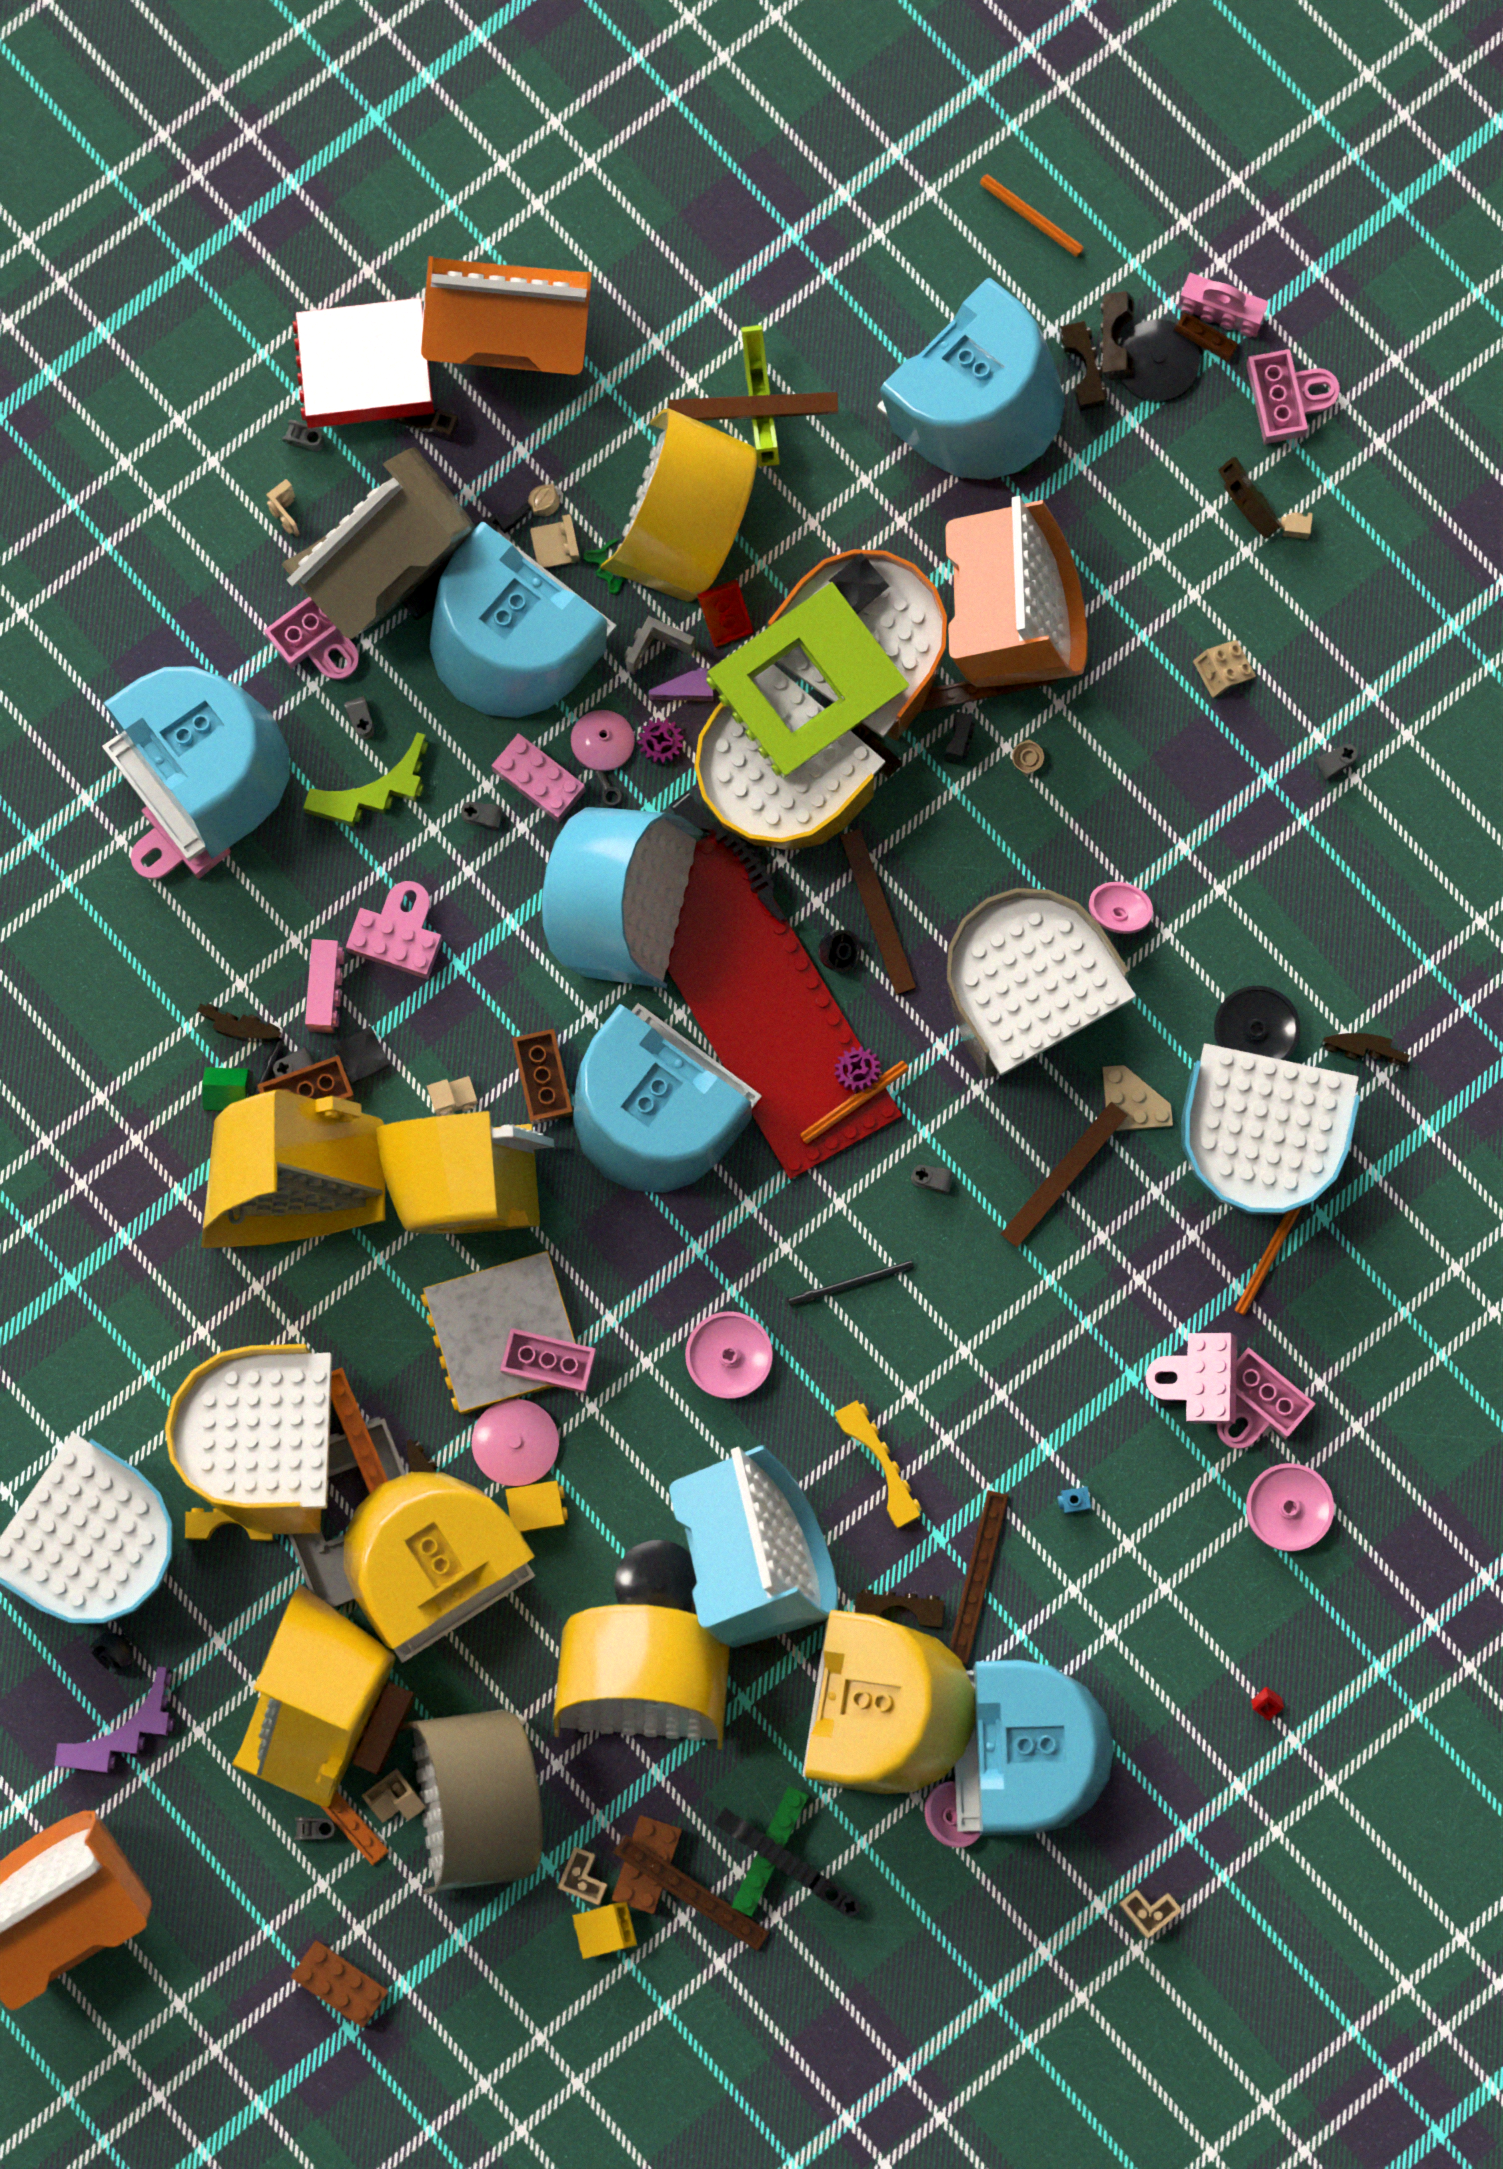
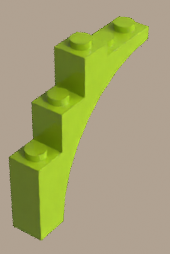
(758, 384)
(376, 796)

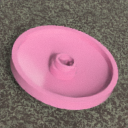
(729, 1355)
(515, 1442)
(1289, 1507)

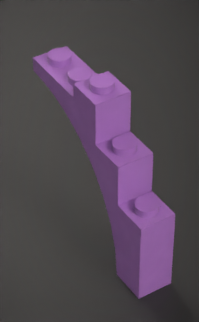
(150, 1719)

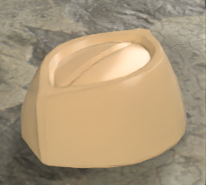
(544, 500)
(1027, 757)

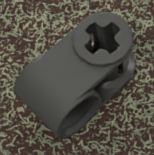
(299, 436)
(360, 715)
(1333, 762)
(485, 815)
(293, 1062)
(934, 1178)
(311, 1828)

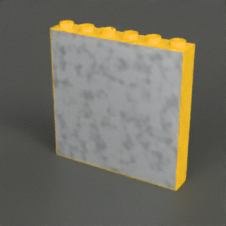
(475, 1321)

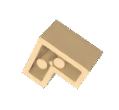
(452, 1096)
(392, 1795)
(576, 1879)
(1146, 1917)

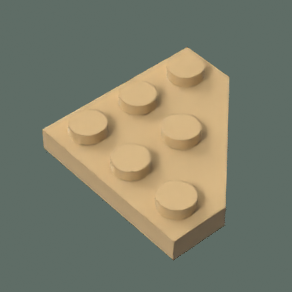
(1137, 1099)

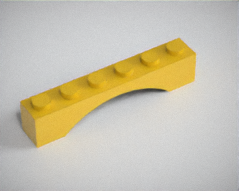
(856, 1425)

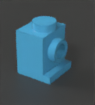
(1083, 1500)

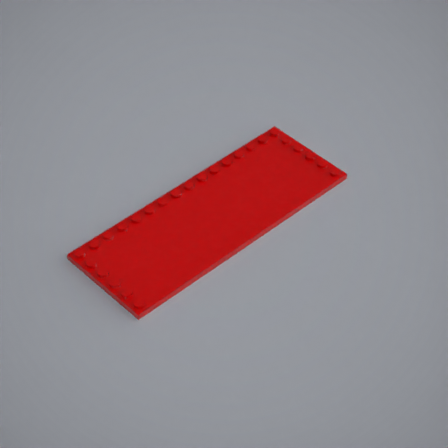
(767, 1012)

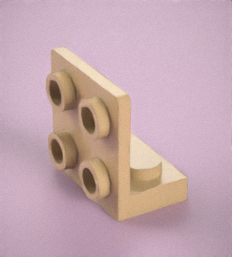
(282, 497)
(555, 543)
(1223, 667)

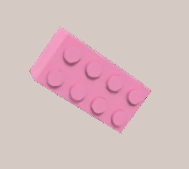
(538, 778)
(323, 986)
(548, 1360)

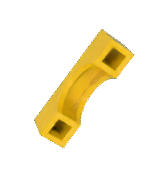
(201, 1525)

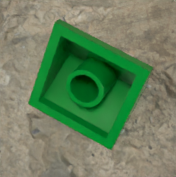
(223, 1087)

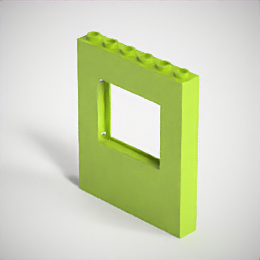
(841, 653)

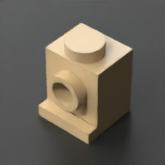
(1296, 525)

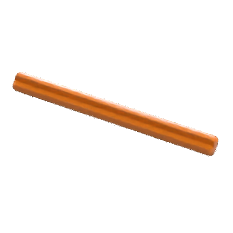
(1031, 215)
(854, 1102)
(1266, 1261)

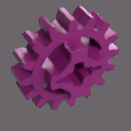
(669, 743)
(860, 1078)

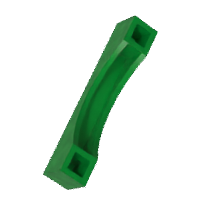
(761, 1869)

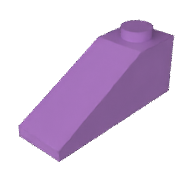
(687, 687)

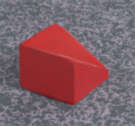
(1267, 1703)

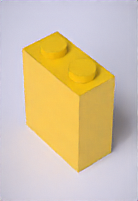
(537, 1506)
(604, 1930)

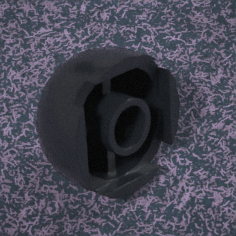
(839, 950)
(113, 1651)

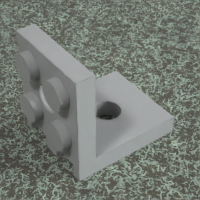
(656, 629)

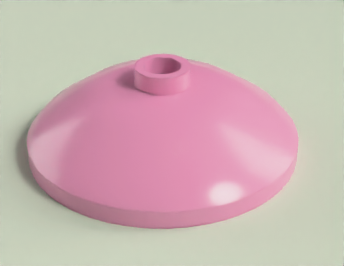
(600, 752)
(1120, 907)
(939, 1804)

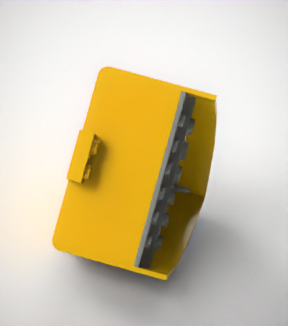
(291, 1170)
(313, 1699)

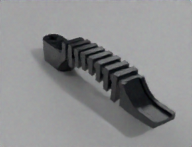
(424, 597)
(689, 810)
(785, 1861)

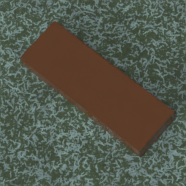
(1206, 336)

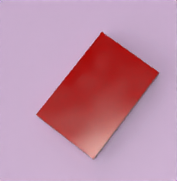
(725, 613)

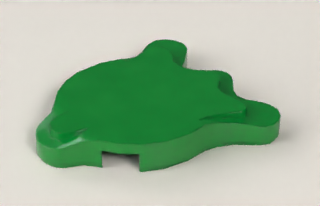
(599, 557)

